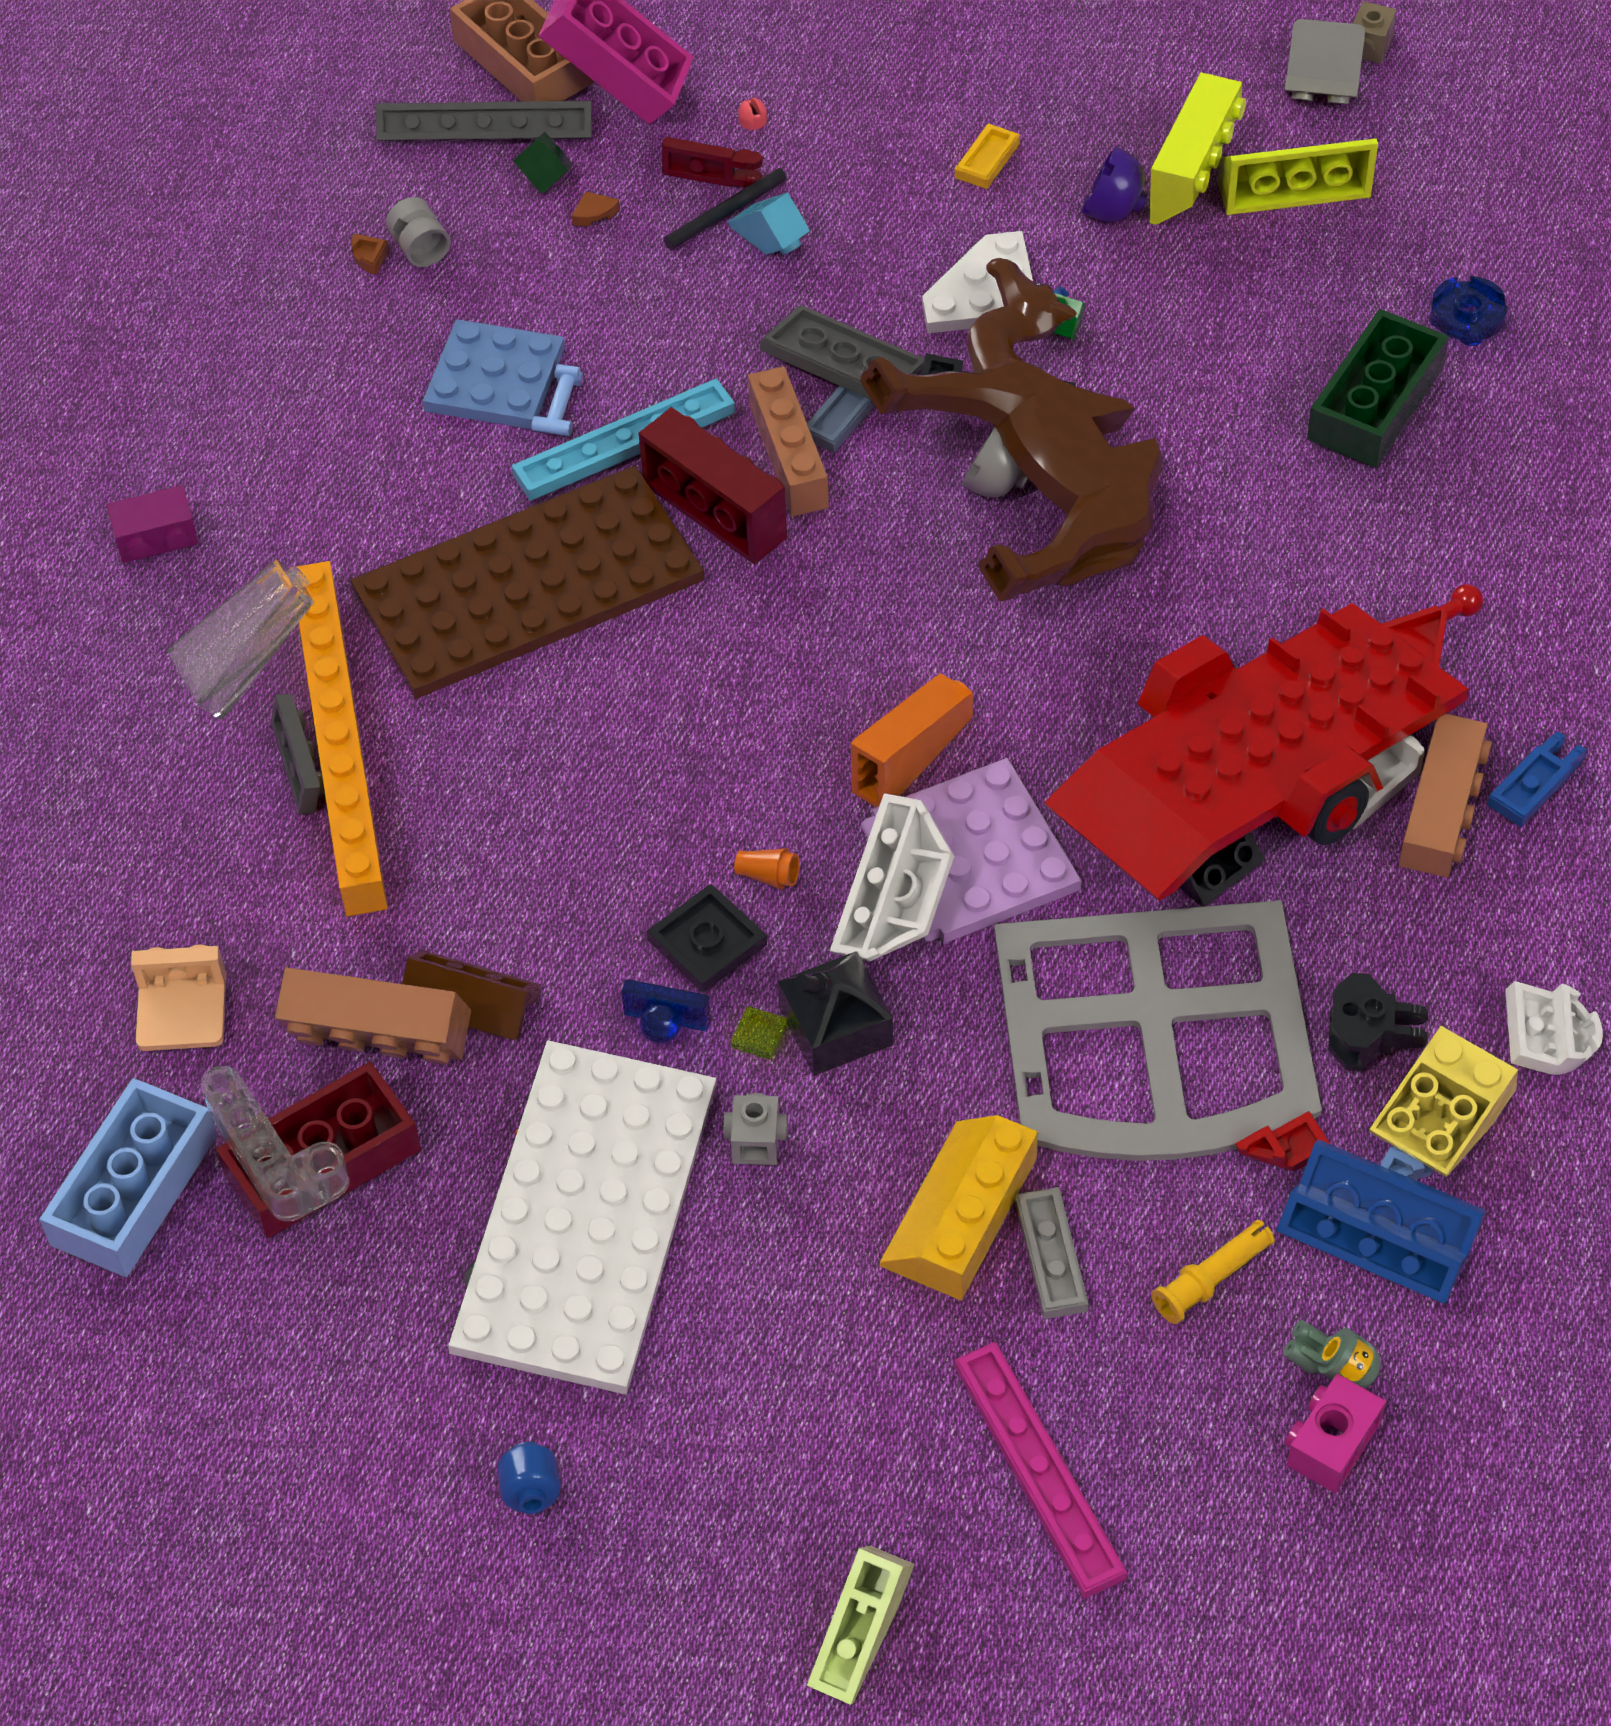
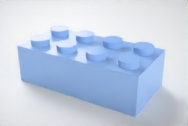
(129, 1177)

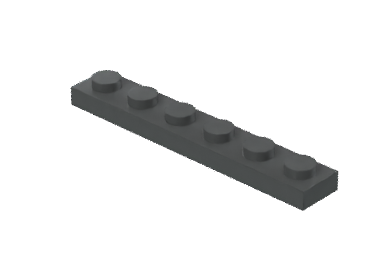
(483, 120)

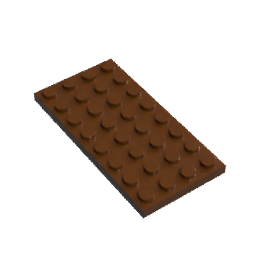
(526, 581)

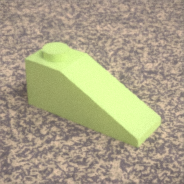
(860, 1622)

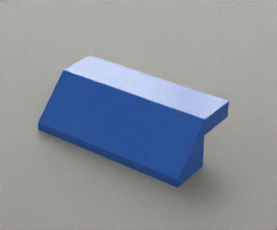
(1381, 1221)

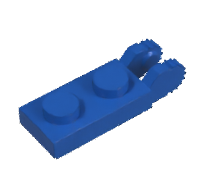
(1535, 780)

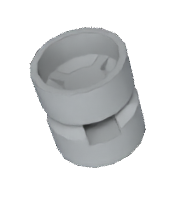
(418, 232)

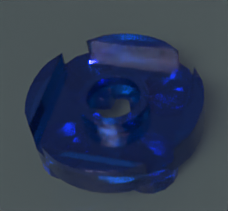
(1466, 325)

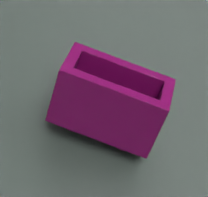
(152, 524)

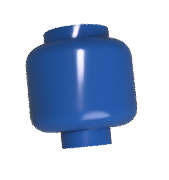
(529, 1478)

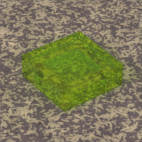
(759, 1033)

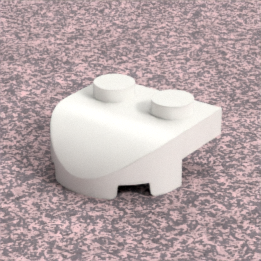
(1550, 1028)

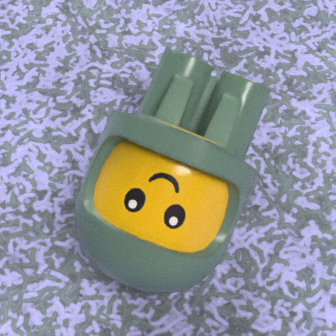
(1340, 1354)

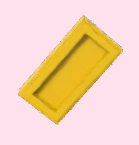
(987, 156)

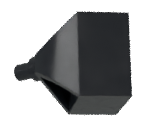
(835, 1013)

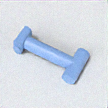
(553, 424)

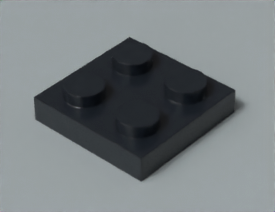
(706, 938)

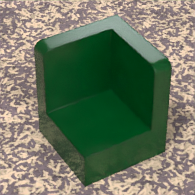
(543, 162)

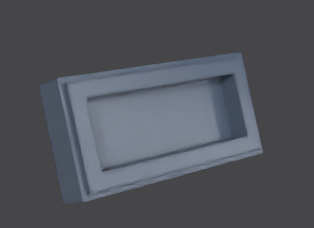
(838, 418)

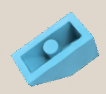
(771, 225)

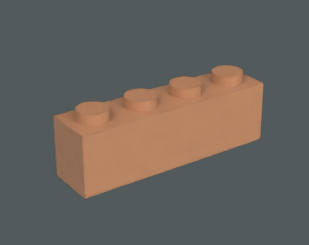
(788, 441)
(1444, 795)

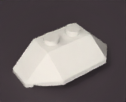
(895, 881)

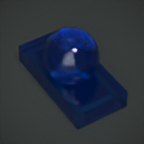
(664, 1009)

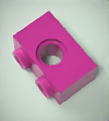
(1329, 1457)

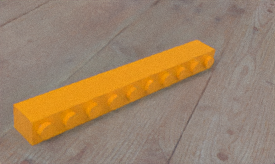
(340, 747)

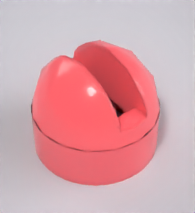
(746, 116)

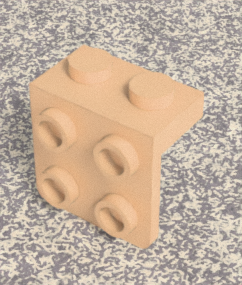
(179, 997)

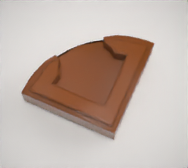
(594, 208)
(369, 252)

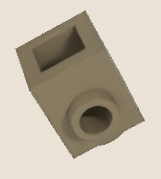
(1379, 29)

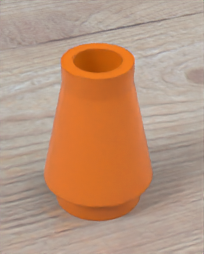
(770, 866)

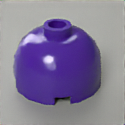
(1116, 188)

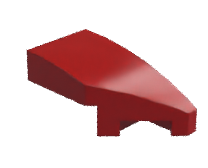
(1285, 1146)

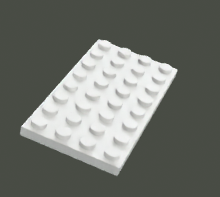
(584, 1218)

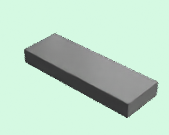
(1051, 1253)

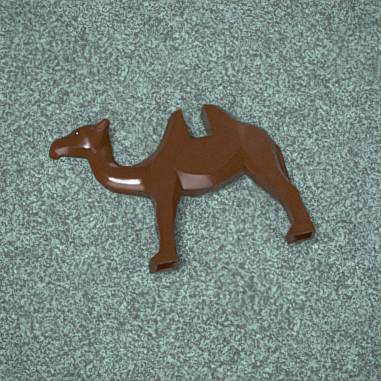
(1050, 434)

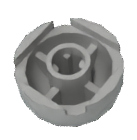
(993, 470)

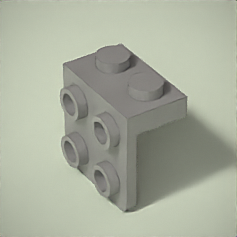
(1325, 60)

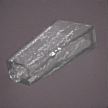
(240, 637)

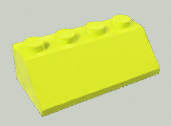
(1194, 145)
(1297, 176)

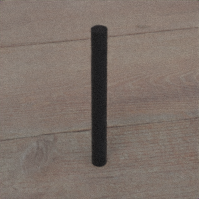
(725, 208)

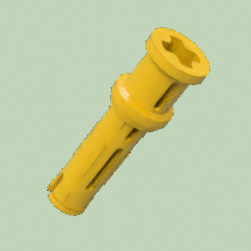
(1198, 1281)

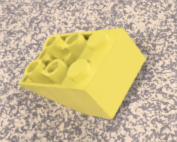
(1446, 1102)

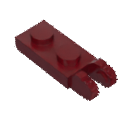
(710, 163)

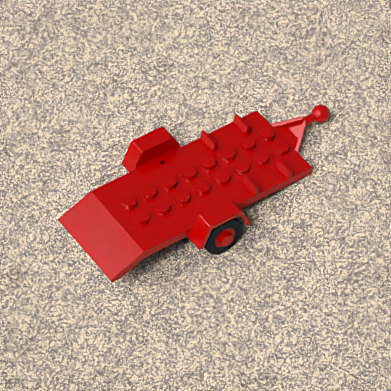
(1261, 740)

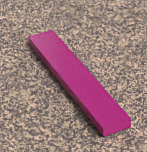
(1040, 1470)

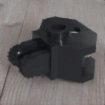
(1370, 1022)

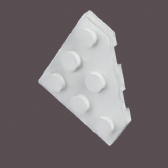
(968, 288)

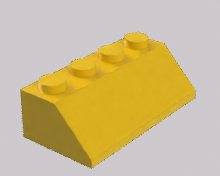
(962, 1204)

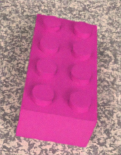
(619, 52)

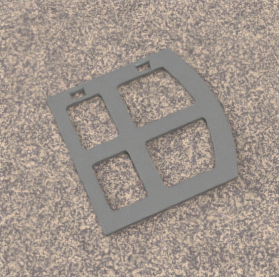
(1153, 1011)

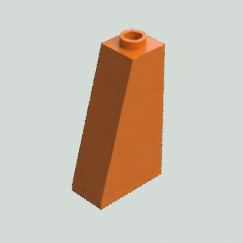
(908, 738)

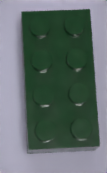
(1377, 387)

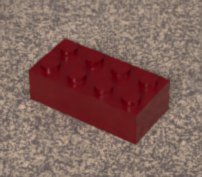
(713, 485)
(354, 1114)

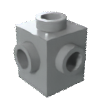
(755, 1129)

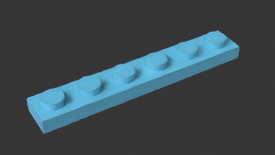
(615, 441)

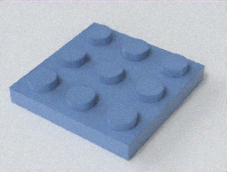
(494, 374)

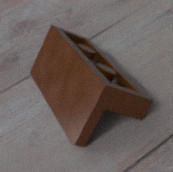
(494, 997)

